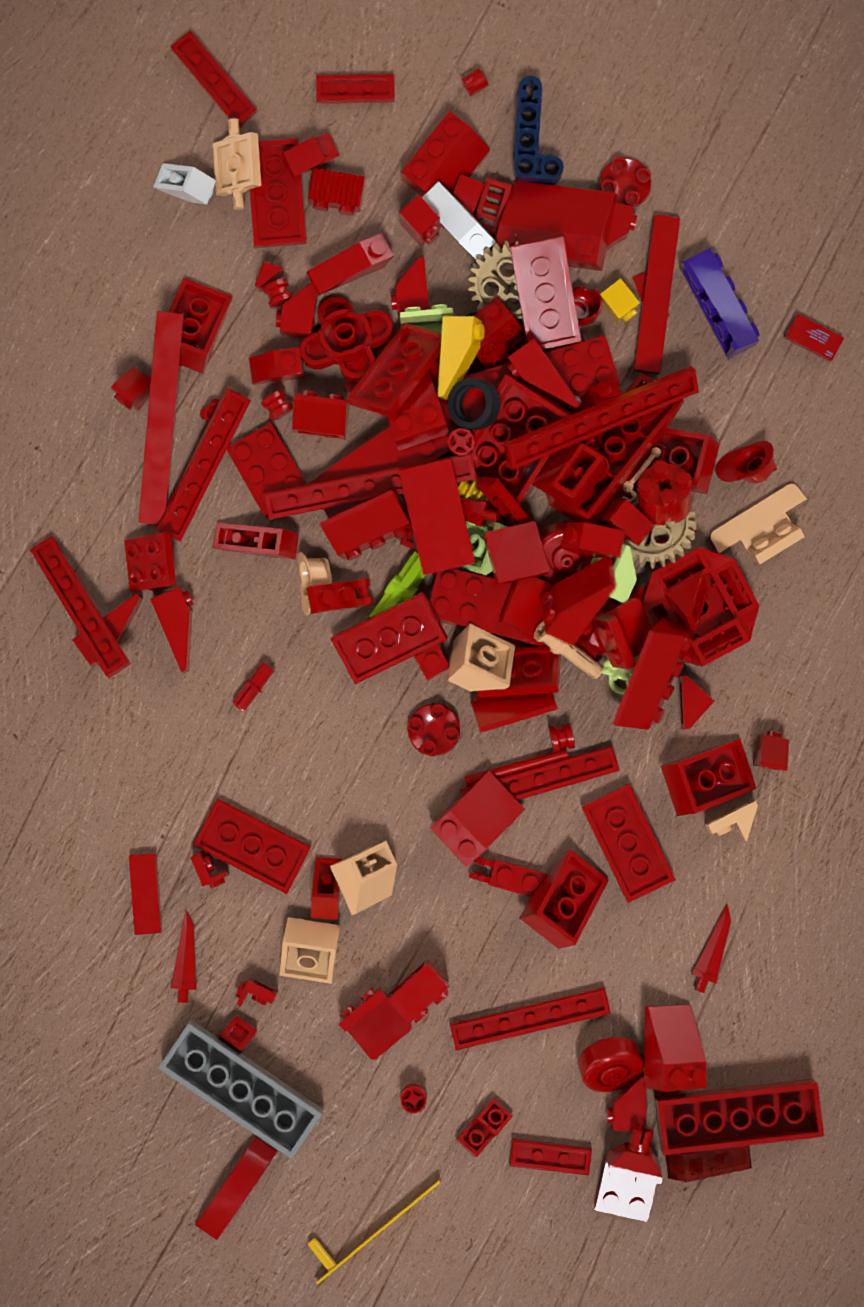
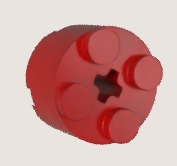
(664, 493)

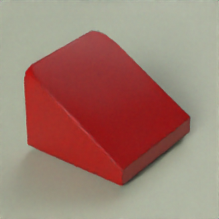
(267, 274)

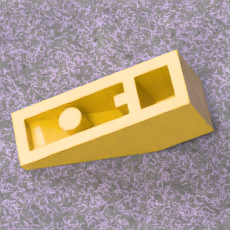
(459, 347)

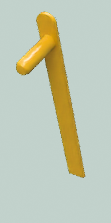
(329, 1263)

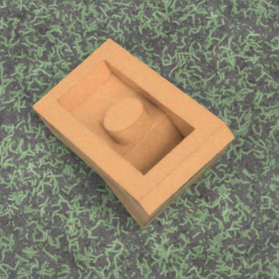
(740, 816)

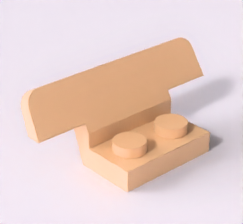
(764, 527)

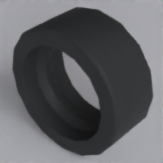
(455, 403)

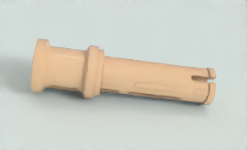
(572, 653)

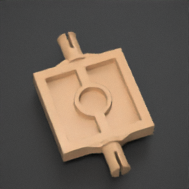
(236, 164)

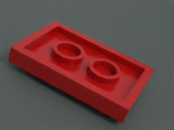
(265, 464)
(533, 672)

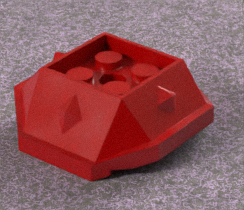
(728, 604)

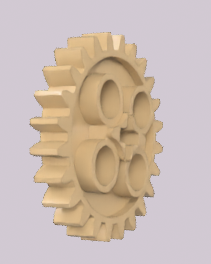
(483, 273)
(676, 533)

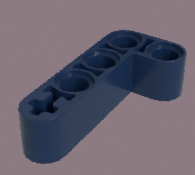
(532, 130)

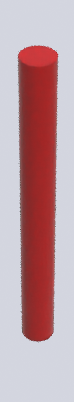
(519, 766)

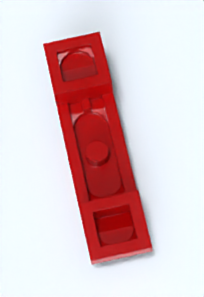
(236, 1188)

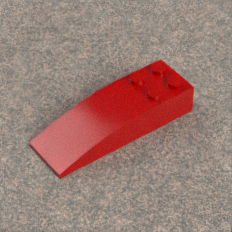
(624, 453)
(382, 454)
(473, 599)

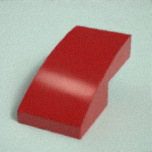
(468, 193)

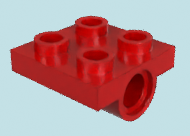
(150, 562)

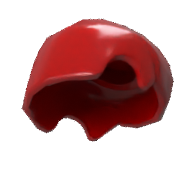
(587, 304)

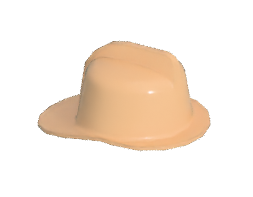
(312, 573)

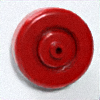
(560, 562)
(610, 1064)

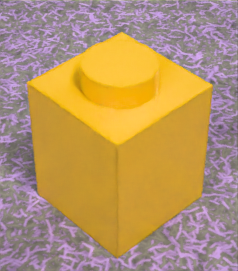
(620, 302)

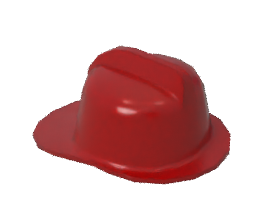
(749, 463)

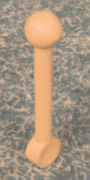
(628, 486)

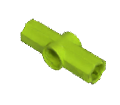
(402, 585)

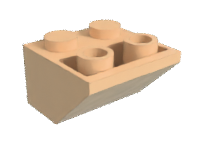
(366, 877)

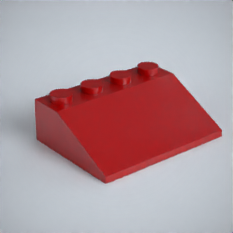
(549, 211)
(521, 412)

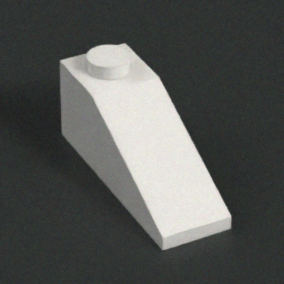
(458, 220)

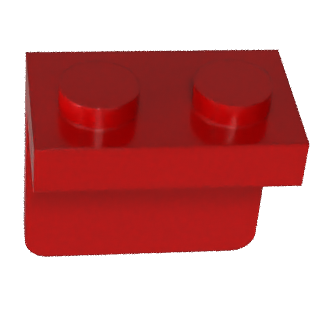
(501, 336)
(623, 632)
(374, 1023)

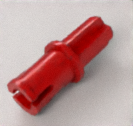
(253, 686)

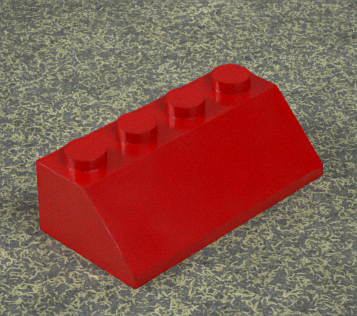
(653, 675)

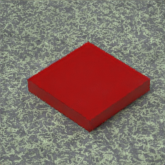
(516, 553)

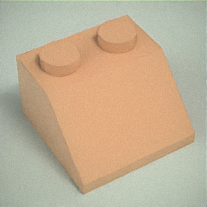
(480, 660)
(309, 950)

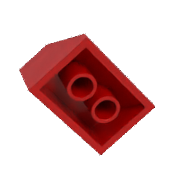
(444, 156)
(368, 525)
(505, 710)

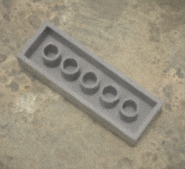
(241, 1089)

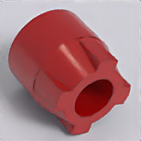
(474, 82)

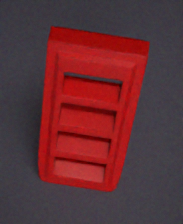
(491, 182)

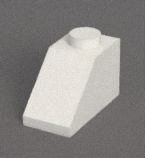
(185, 183)

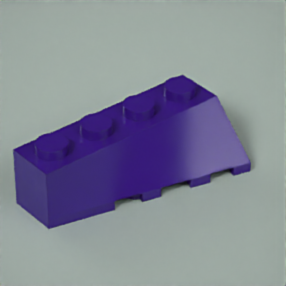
(719, 303)

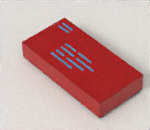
(814, 338)

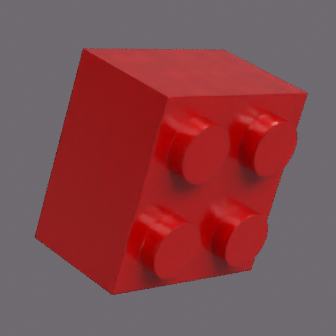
(418, 992)

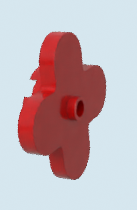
(346, 339)

